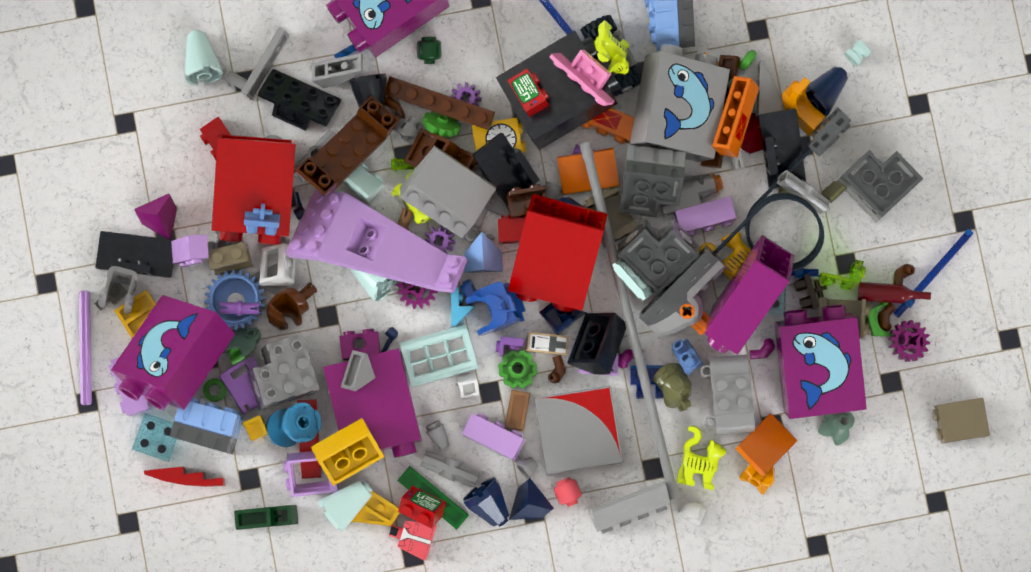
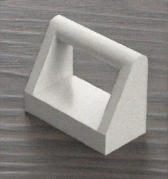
(286, 266)

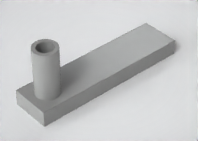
(250, 86)

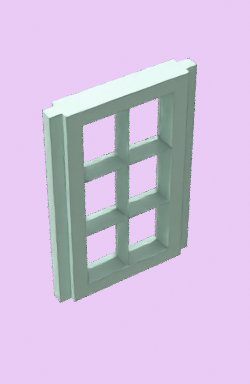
(632, 280)
(425, 341)

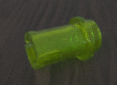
(399, 164)

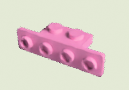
(587, 73)

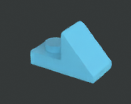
(458, 312)

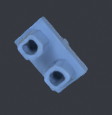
(262, 218)
(686, 355)

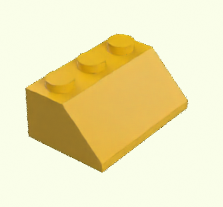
(347, 452)

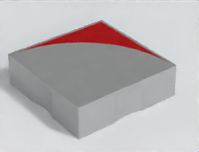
(578, 430)

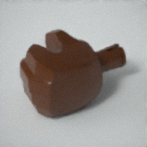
(290, 304)

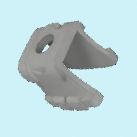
(116, 274)

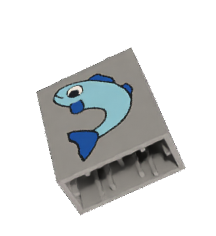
(680, 103)

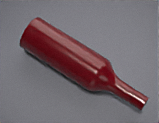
(889, 293)

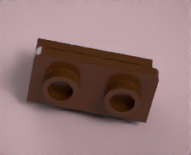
(519, 199)

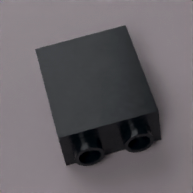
(568, 103)

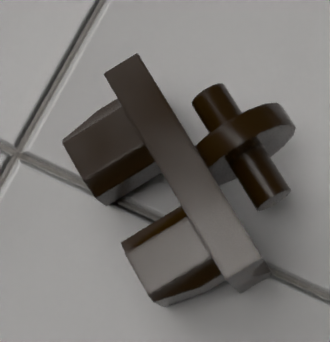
(806, 284)

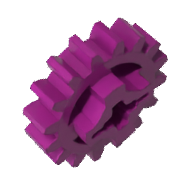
(419, 296)
(916, 344)

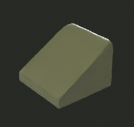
(833, 191)

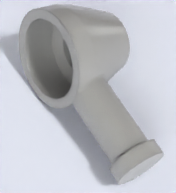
(526, 466)

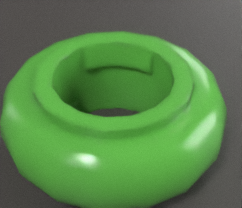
(747, 60)
(214, 381)

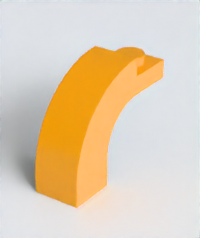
(795, 97)

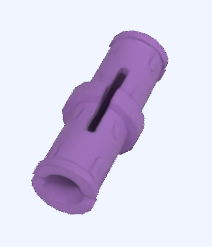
(239, 308)

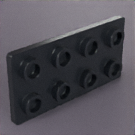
(298, 101)
(781, 143)
(505, 166)
(135, 252)

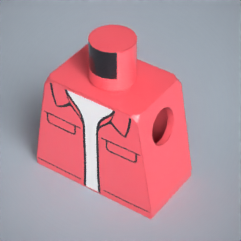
(414, 538)

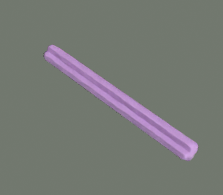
(85, 348)

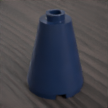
(826, 89)

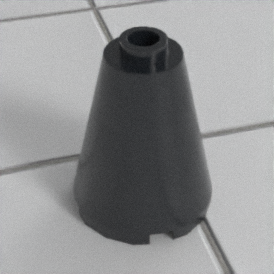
(369, 85)

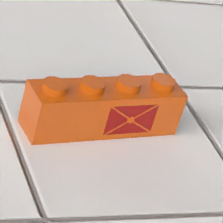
(735, 116)
(613, 124)

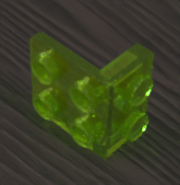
(856, 273)

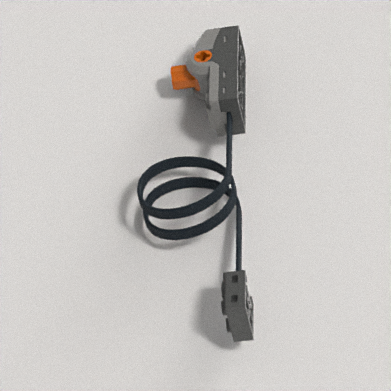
(666, 311)

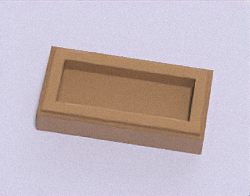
(517, 410)

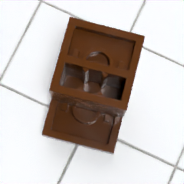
(426, 141)

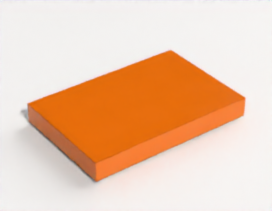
(575, 176)
(766, 444)

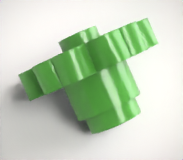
(441, 124)
(523, 360)

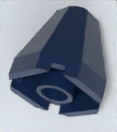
(488, 502)

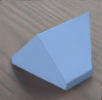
(483, 256)

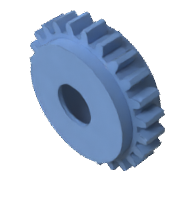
(231, 284)

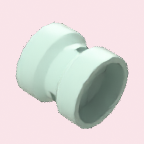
(857, 53)

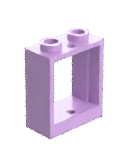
(307, 488)

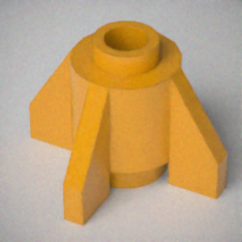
(757, 480)

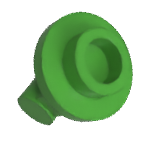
(235, 356)

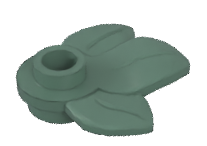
(245, 340)
(834, 427)

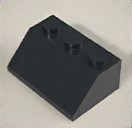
(597, 342)

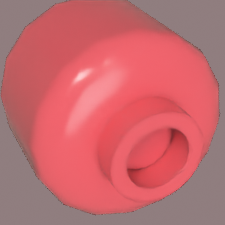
(567, 492)

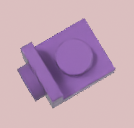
(512, 343)

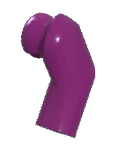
(765, 350)
(625, 358)

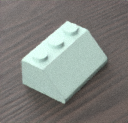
(364, 183)

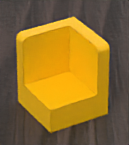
(255, 428)

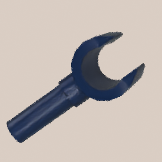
(300, 210)
(391, 333)

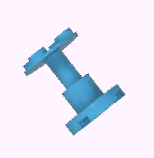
(293, 425)

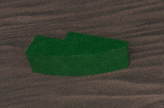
(266, 517)

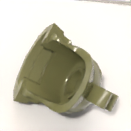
(674, 385)

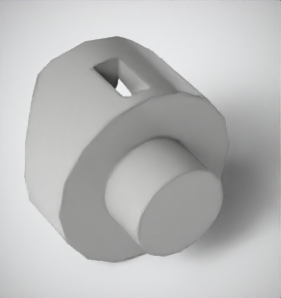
(408, 129)

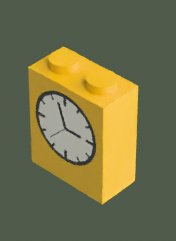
(508, 127)

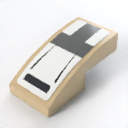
(547, 343)

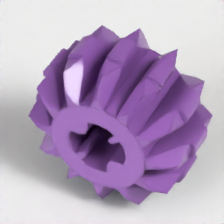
(473, 99)
(446, 242)

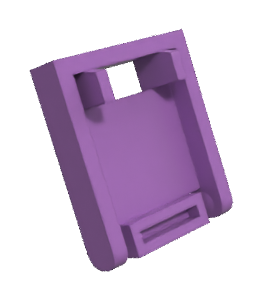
(240, 388)

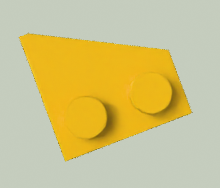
(141, 308)
(377, 511)

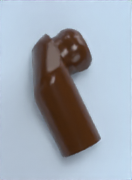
(395, 106)
(903, 272)
(884, 317)
(559, 370)

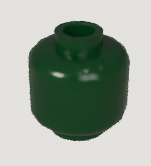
(429, 49)

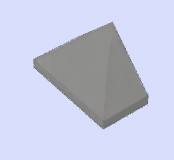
(358, 371)

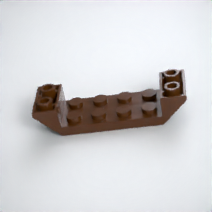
(349, 147)

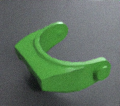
(873, 324)

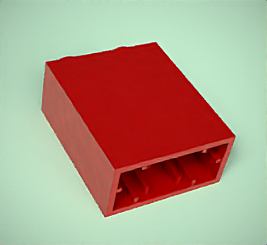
(251, 174)
(557, 253)

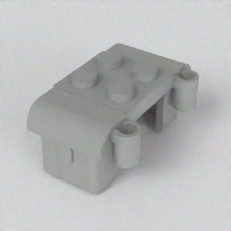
(730, 394)

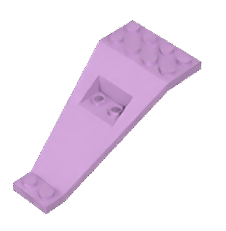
(359, 238)

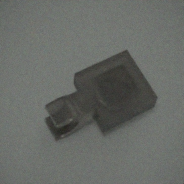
(116, 294)

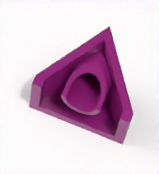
(158, 215)

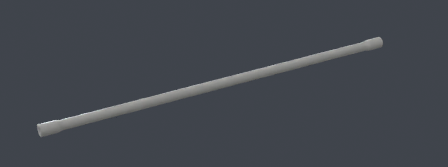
(588, 158)

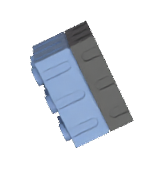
(671, 22)
(207, 426)

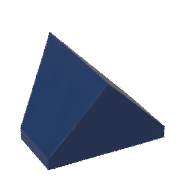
(558, 319)
(529, 503)

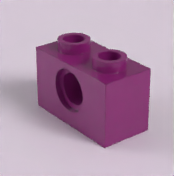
(348, 340)

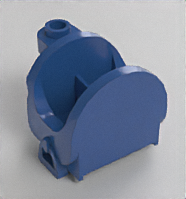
(502, 304)

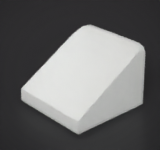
(468, 385)

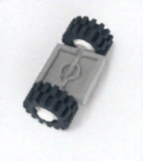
(625, 81)

